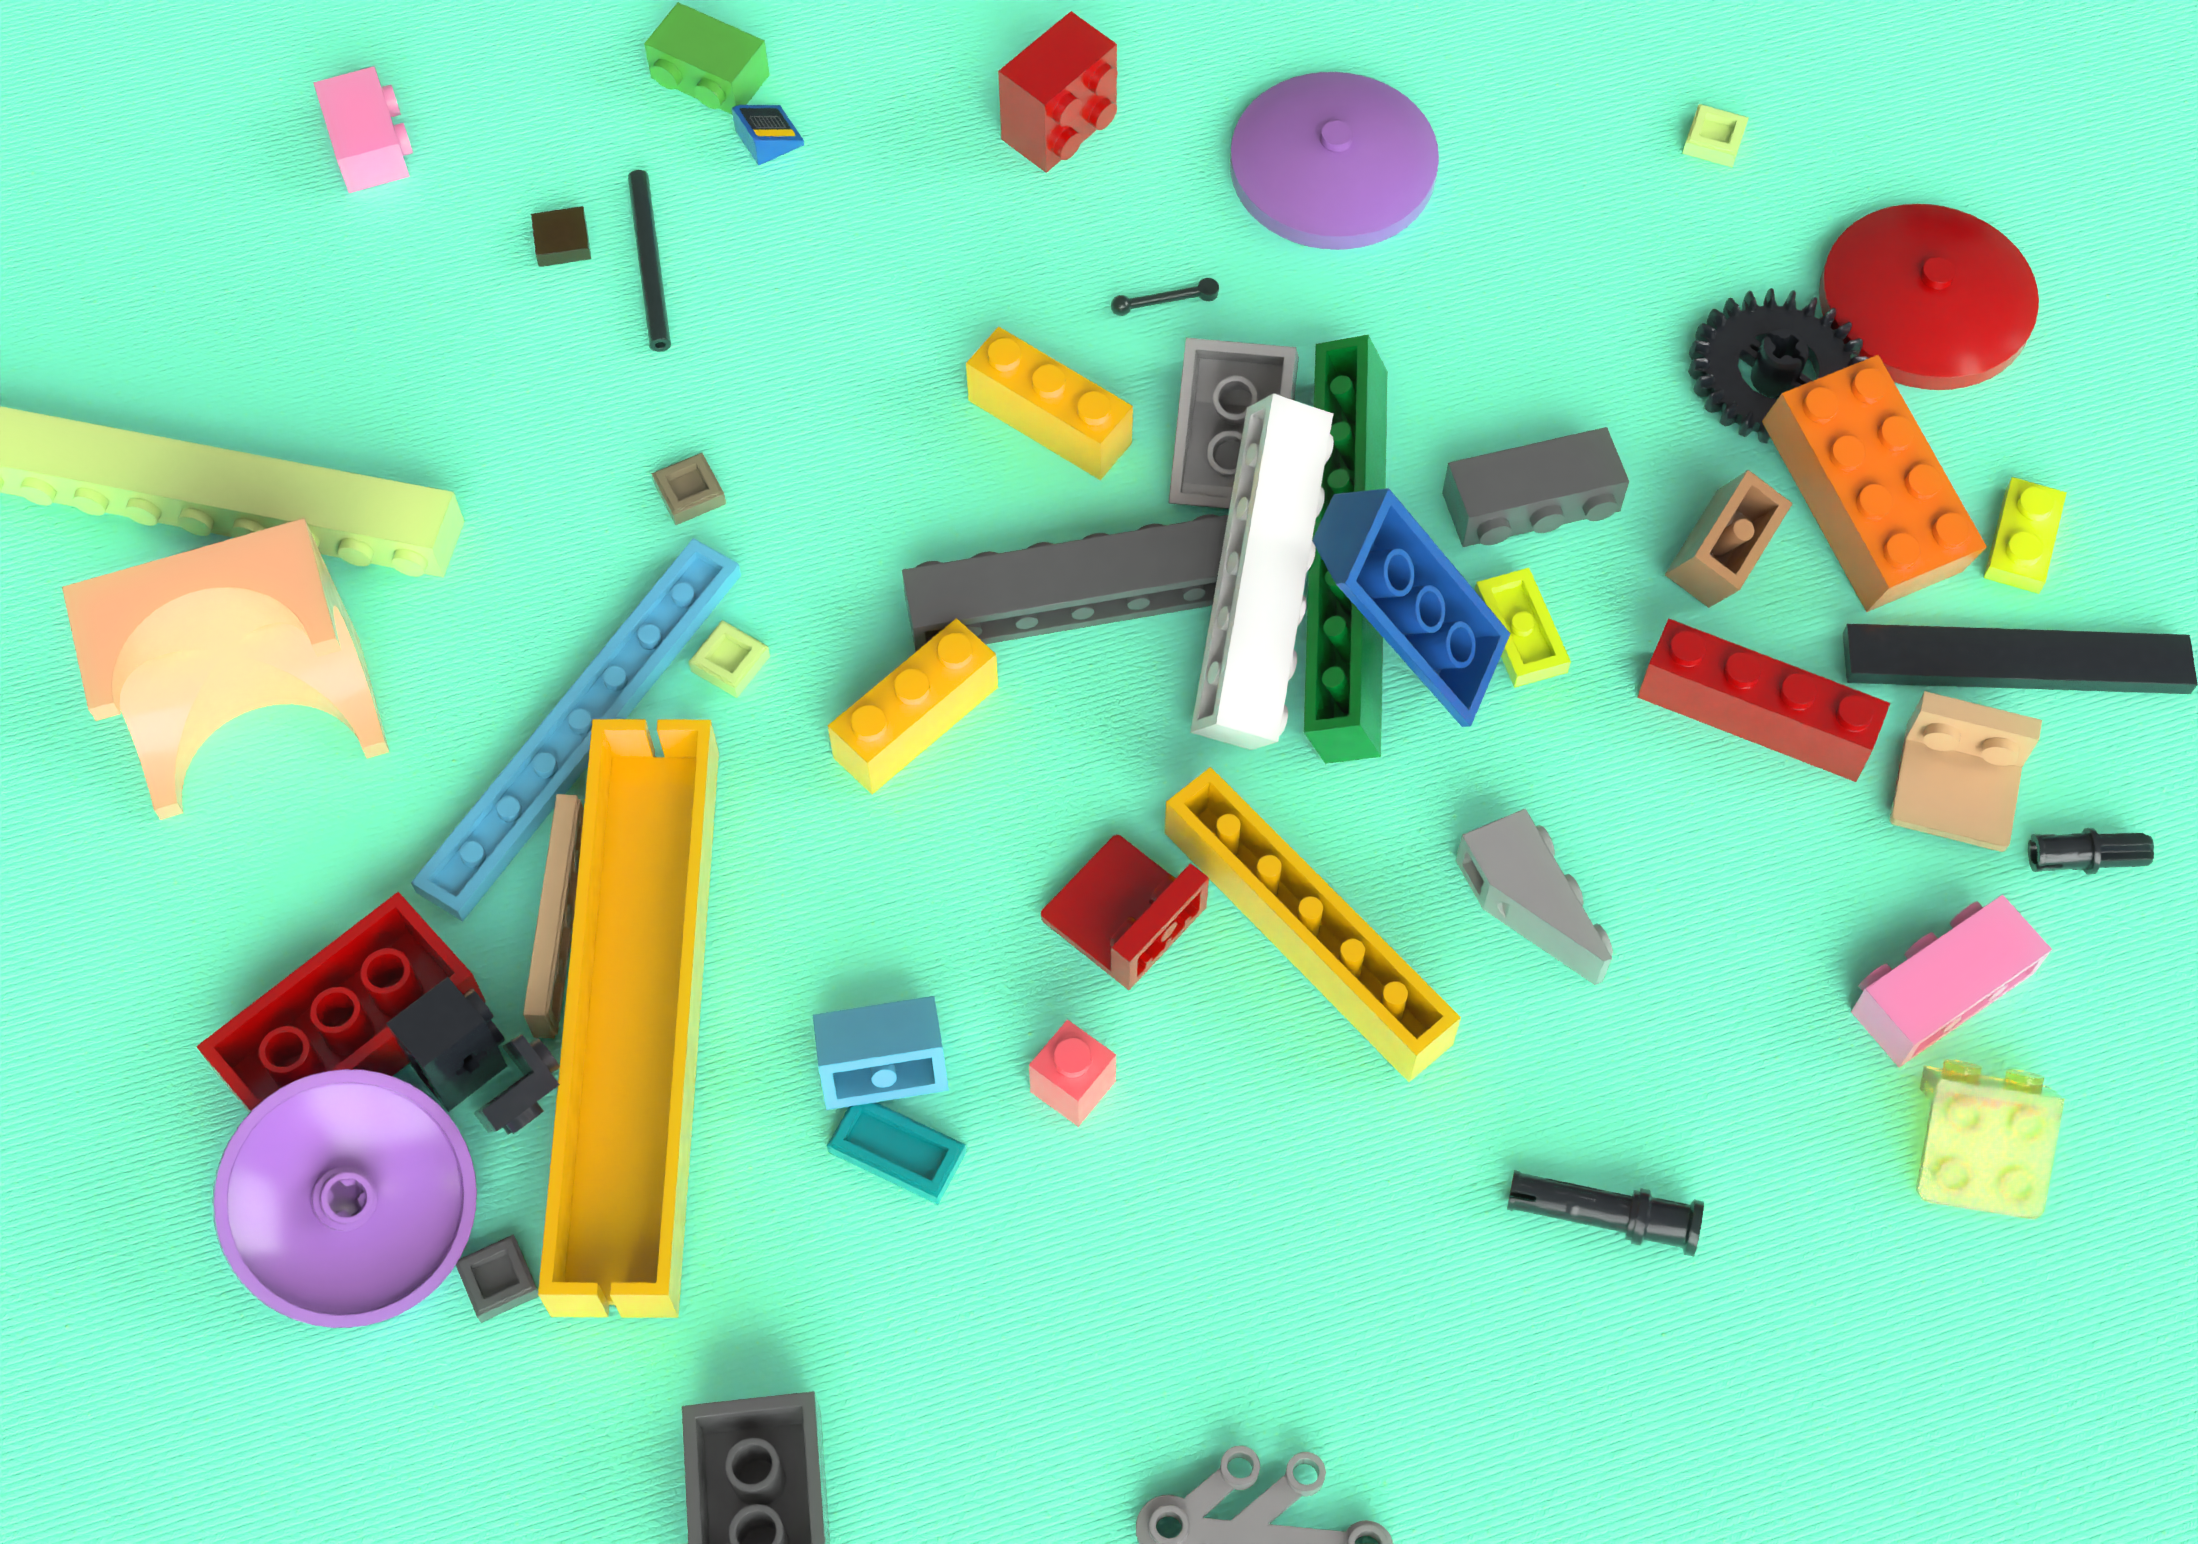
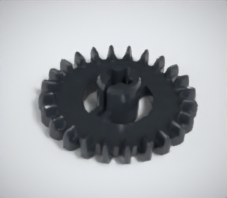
(1775, 345)

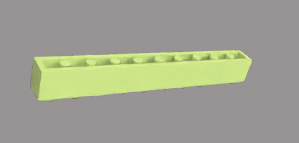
(226, 491)

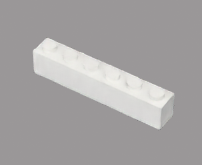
(1263, 573)

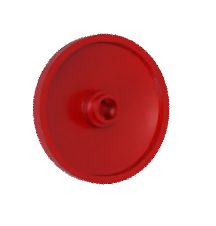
(1931, 294)

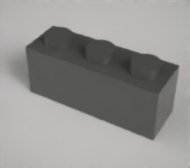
(1535, 487)

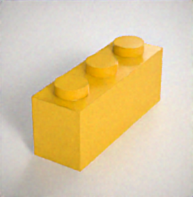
(1049, 403)
(913, 706)

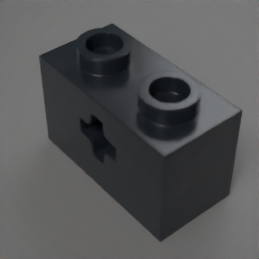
(450, 1042)

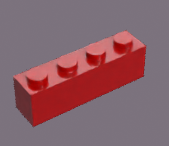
(1763, 700)

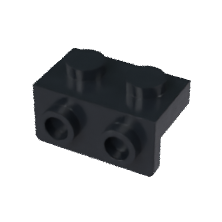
(518, 1103)

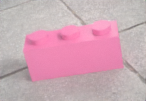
(1949, 978)

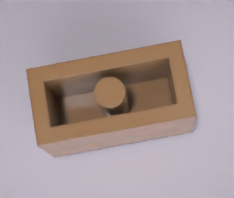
(1728, 539)

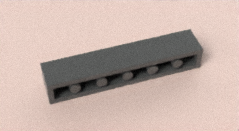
(1069, 582)

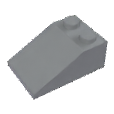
(1213, 402)

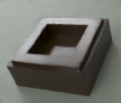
(561, 236)

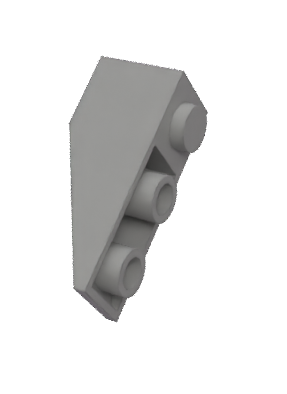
(1522, 886)

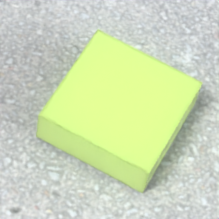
(1715, 135)
(729, 659)

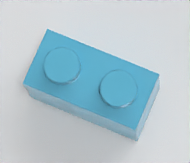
(880, 1052)

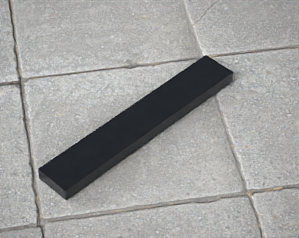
(2019, 658)

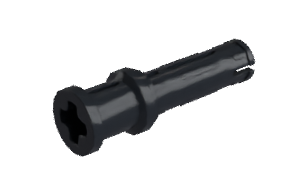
(1636, 1215)

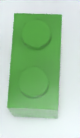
(706, 59)

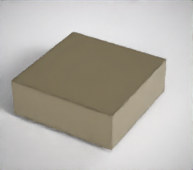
(688, 488)

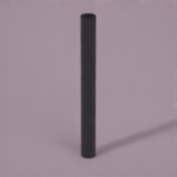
(649, 261)

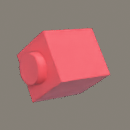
(1072, 1073)

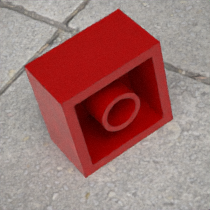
(1058, 92)

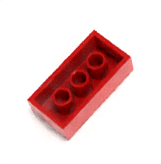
(336, 1006)

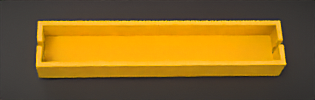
(631, 1024)

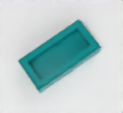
(897, 1149)

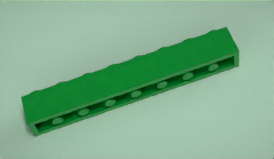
(1341, 644)

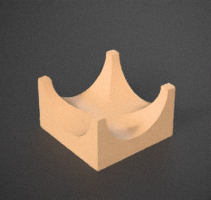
(214, 638)

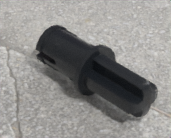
(2089, 851)

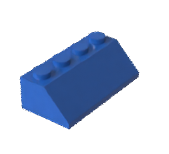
(1412, 597)

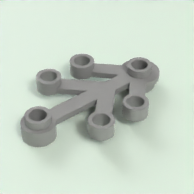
(1253, 1522)

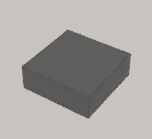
(497, 1278)

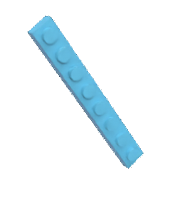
(561, 744)

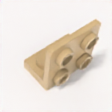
(1962, 770)

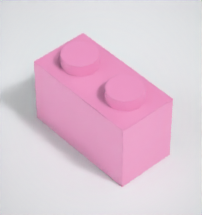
(362, 129)

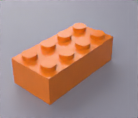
(1873, 483)

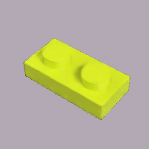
(2025, 535)
(1534, 643)

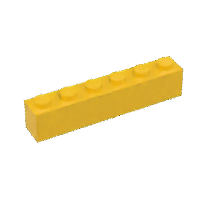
(1311, 924)

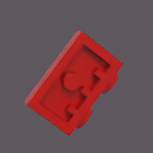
(1126, 909)

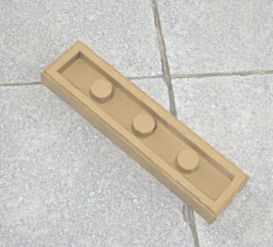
(555, 920)

